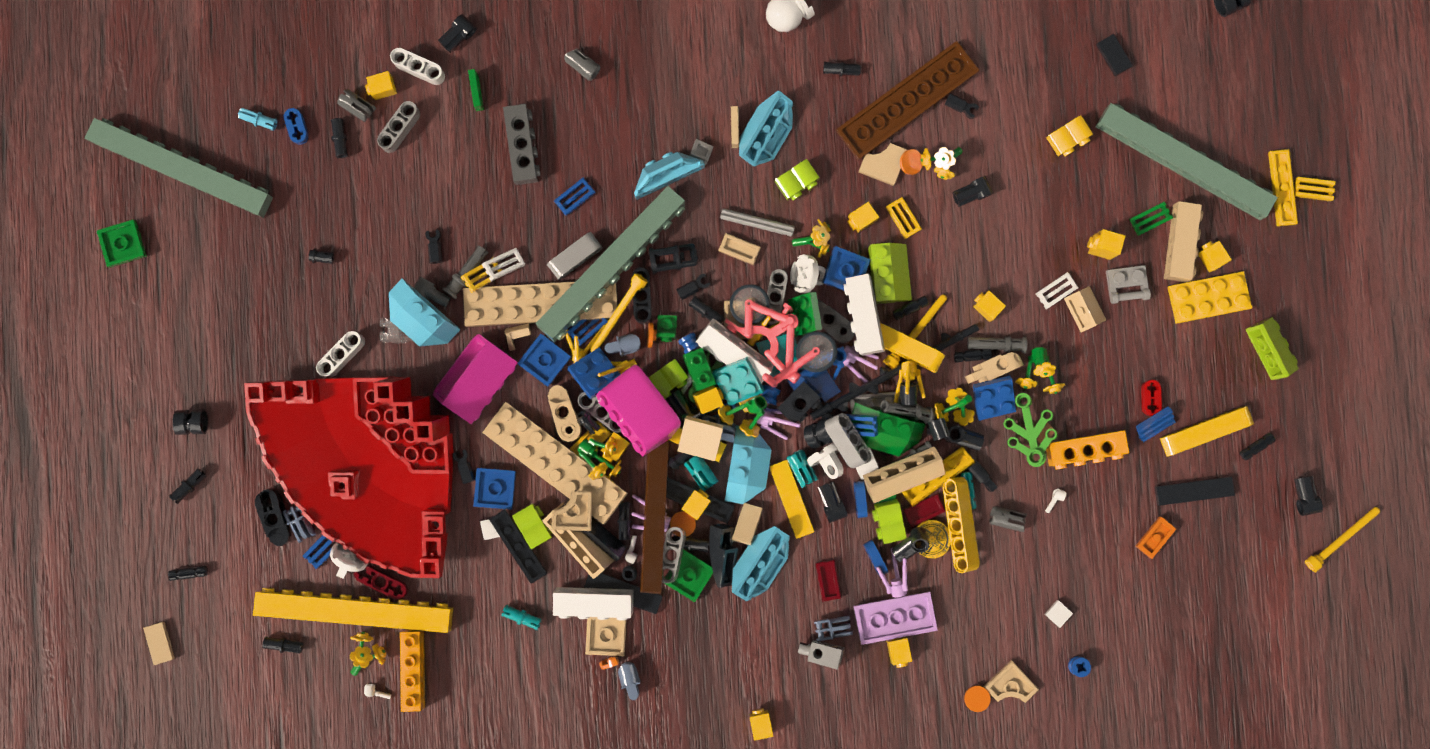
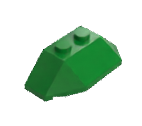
(895, 432)

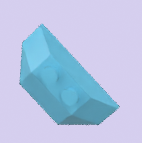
(766, 130)
(665, 172)
(419, 317)
(747, 467)
(760, 563)

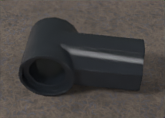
(461, 29)
(975, 190)
(914, 391)
(682, 407)
(938, 429)
(966, 438)
(1308, 501)
(833, 506)
(914, 543)

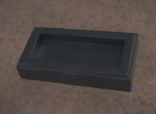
(1114, 55)

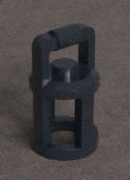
(678, 257)

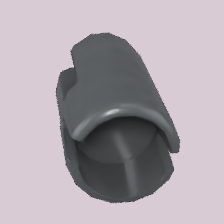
(582, 64)
(355, 105)
(1008, 518)

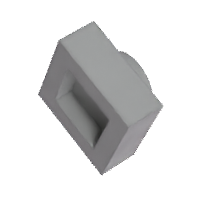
(701, 151)

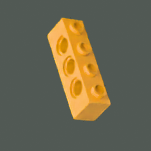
(1116, 441)
(412, 670)

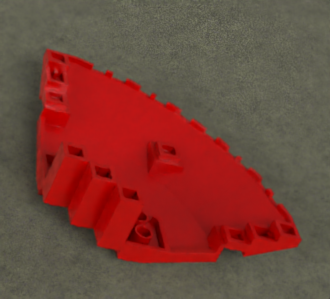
(377, 444)

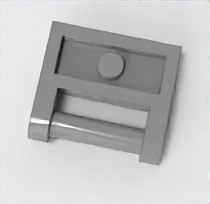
(1127, 278)

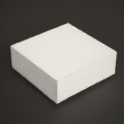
(1058, 613)

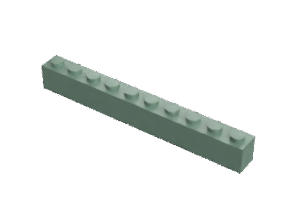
(1186, 162)
(178, 167)
(611, 264)

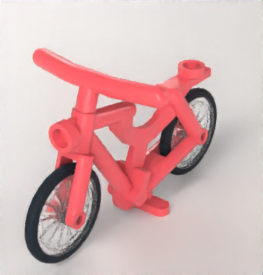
(814, 350)

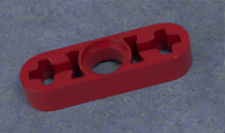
(391, 593)

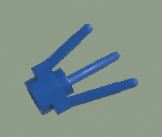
(841, 357)

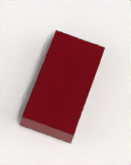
(924, 510)
(828, 580)

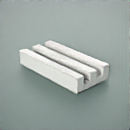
(486, 265)
(1044, 299)

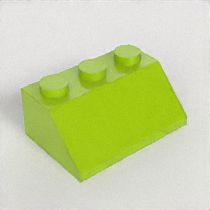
(890, 272)
(1272, 349)

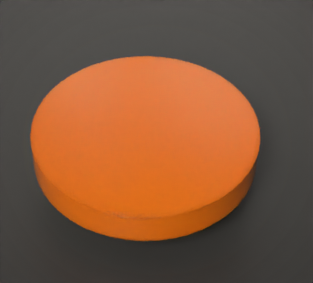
(911, 162)
(651, 335)
(684, 521)
(977, 698)

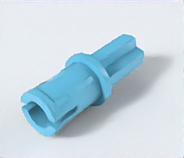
(257, 118)

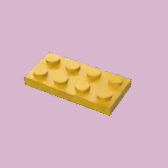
(1209, 297)

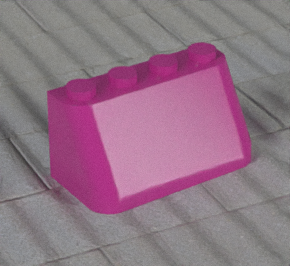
(474, 378)
(639, 410)

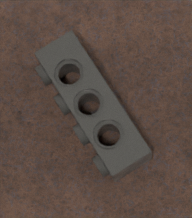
(512, 116)

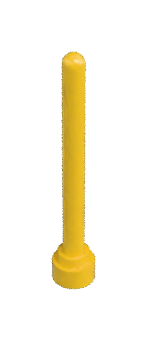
(637, 283)
(893, 360)
(1315, 562)

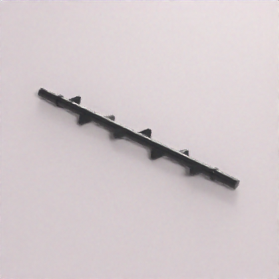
(886, 374)

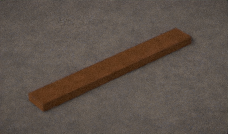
(654, 520)

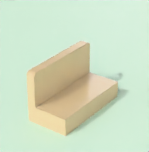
(1085, 309)

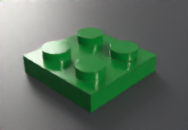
(121, 243)
(807, 312)
(691, 577)

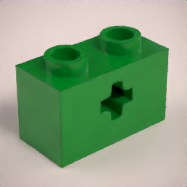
(699, 369)

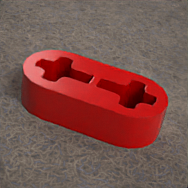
(1146, 397)

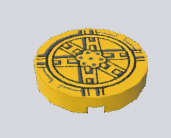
(938, 538)

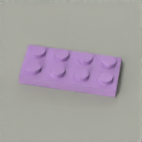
(895, 618)

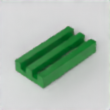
(475, 90)
(1165, 211)

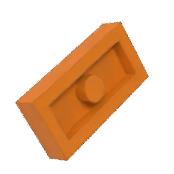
(1155, 537)

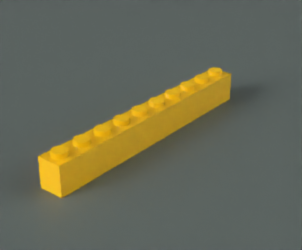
(353, 611)

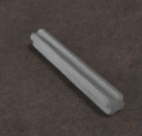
(757, 222)

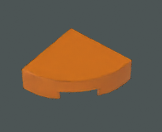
(610, 662)

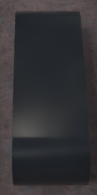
(646, 304)

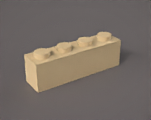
(1183, 242)
(904, 474)
(582, 548)

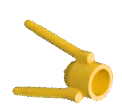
(908, 373)

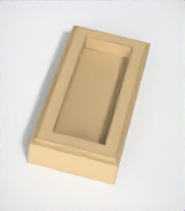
(735, 126)
(739, 249)
(747, 524)
(159, 643)

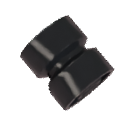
(1227, 7)
(187, 422)
(816, 434)

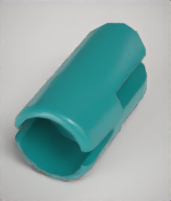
(801, 468)
(701, 472)

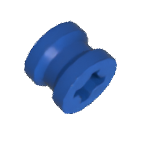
(689, 343)
(770, 394)
(1075, 665)

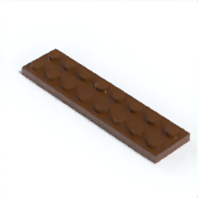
(907, 100)

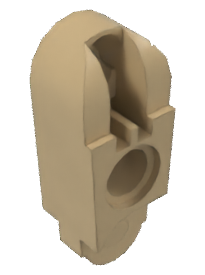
(995, 367)
(559, 398)

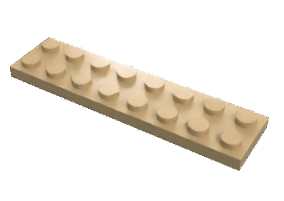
(526, 303)
(552, 460)

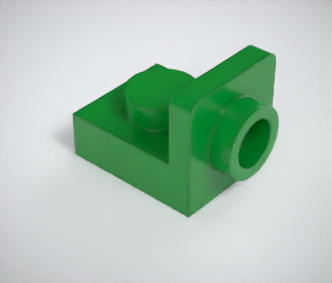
(666, 328)

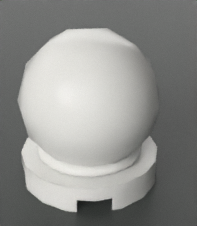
(787, 14)

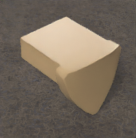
(516, 332)

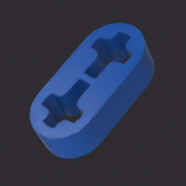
(300, 125)
(860, 499)
(875, 556)

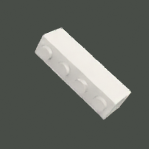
(865, 315)
(730, 348)
(593, 603)

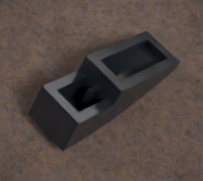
(722, 553)

